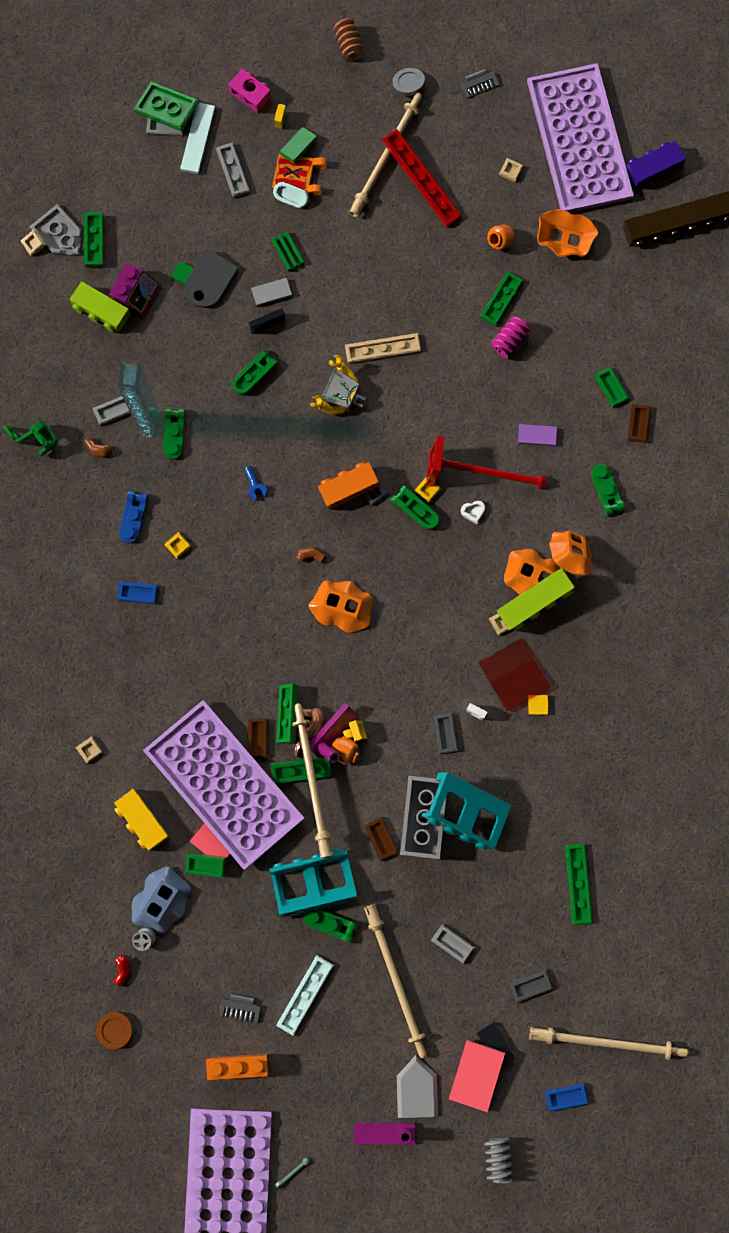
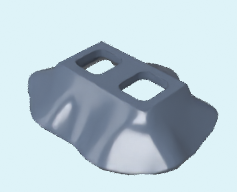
(172, 908)

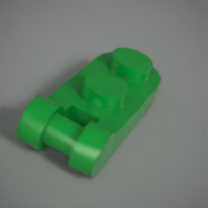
(253, 373)
(173, 433)
(606, 489)
(416, 509)
(330, 924)

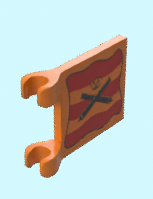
(299, 173)

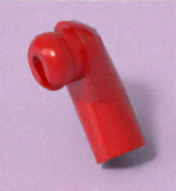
(123, 968)

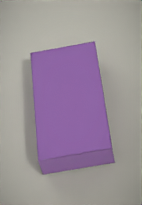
(537, 435)

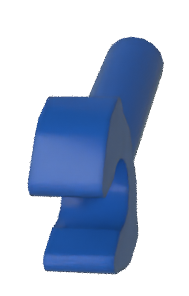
(254, 484)

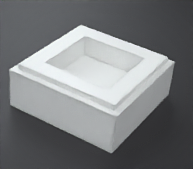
(476, 711)

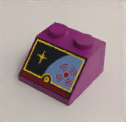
(135, 289)

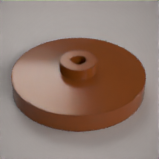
(114, 1030)

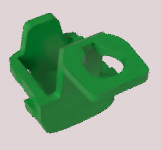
(40, 431)

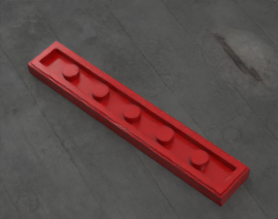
(421, 178)

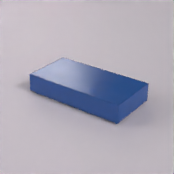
(137, 592)
(566, 1097)

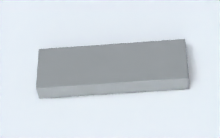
(232, 170)

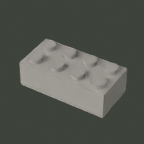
(418, 836)

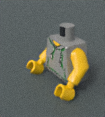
(339, 391)

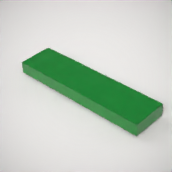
(578, 884)

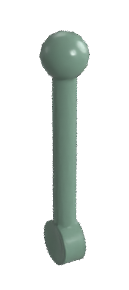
(306, 1161)

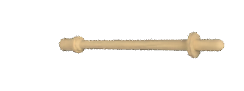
(361, 199)
(322, 835)
(376, 926)
(551, 1036)

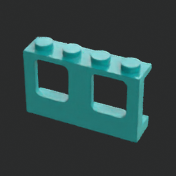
(474, 801)
(316, 896)

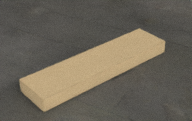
(383, 348)

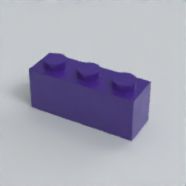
(655, 164)

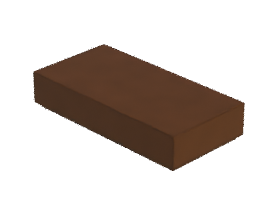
(638, 423)
(258, 737)
(381, 838)

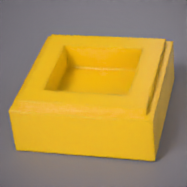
(280, 116)
(427, 492)
(177, 545)
(538, 705)

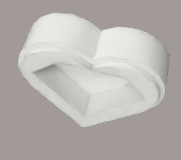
(473, 511)

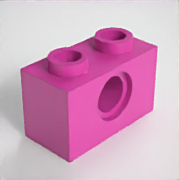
(254, 99)

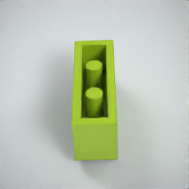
(99, 307)

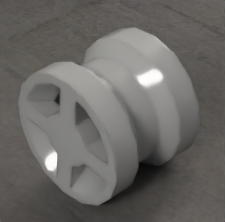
(141, 942)

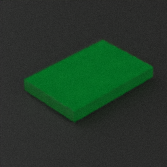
(166, 106)

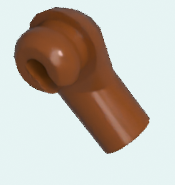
(97, 450)
(308, 552)

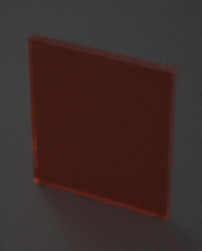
(514, 674)

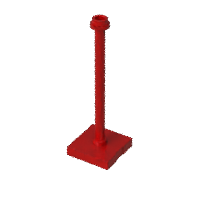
(436, 463)

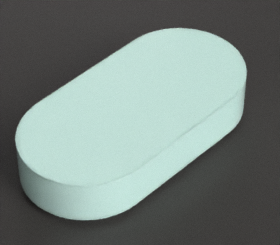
(291, 195)

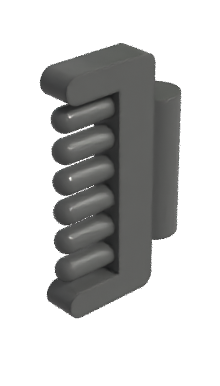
(478, 79)
(240, 1003)

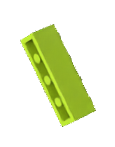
(536, 598)

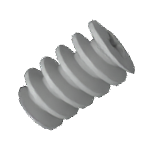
(499, 1160)

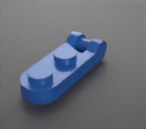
(133, 517)

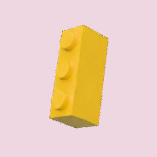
(140, 820)

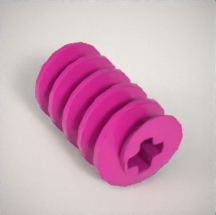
(509, 335)

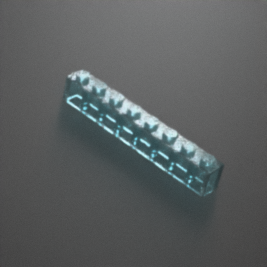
(139, 399)

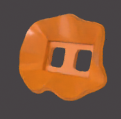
(568, 224)
(565, 558)
(519, 582)
(338, 615)

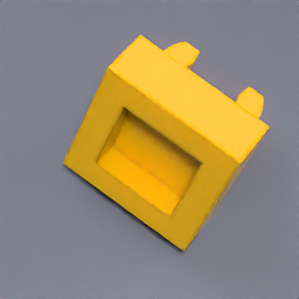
(357, 731)

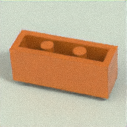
(348, 485)
(237, 1066)

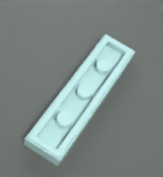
(197, 138)
(304, 995)

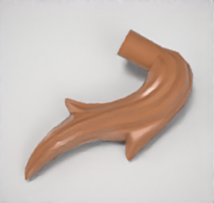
(316, 725)

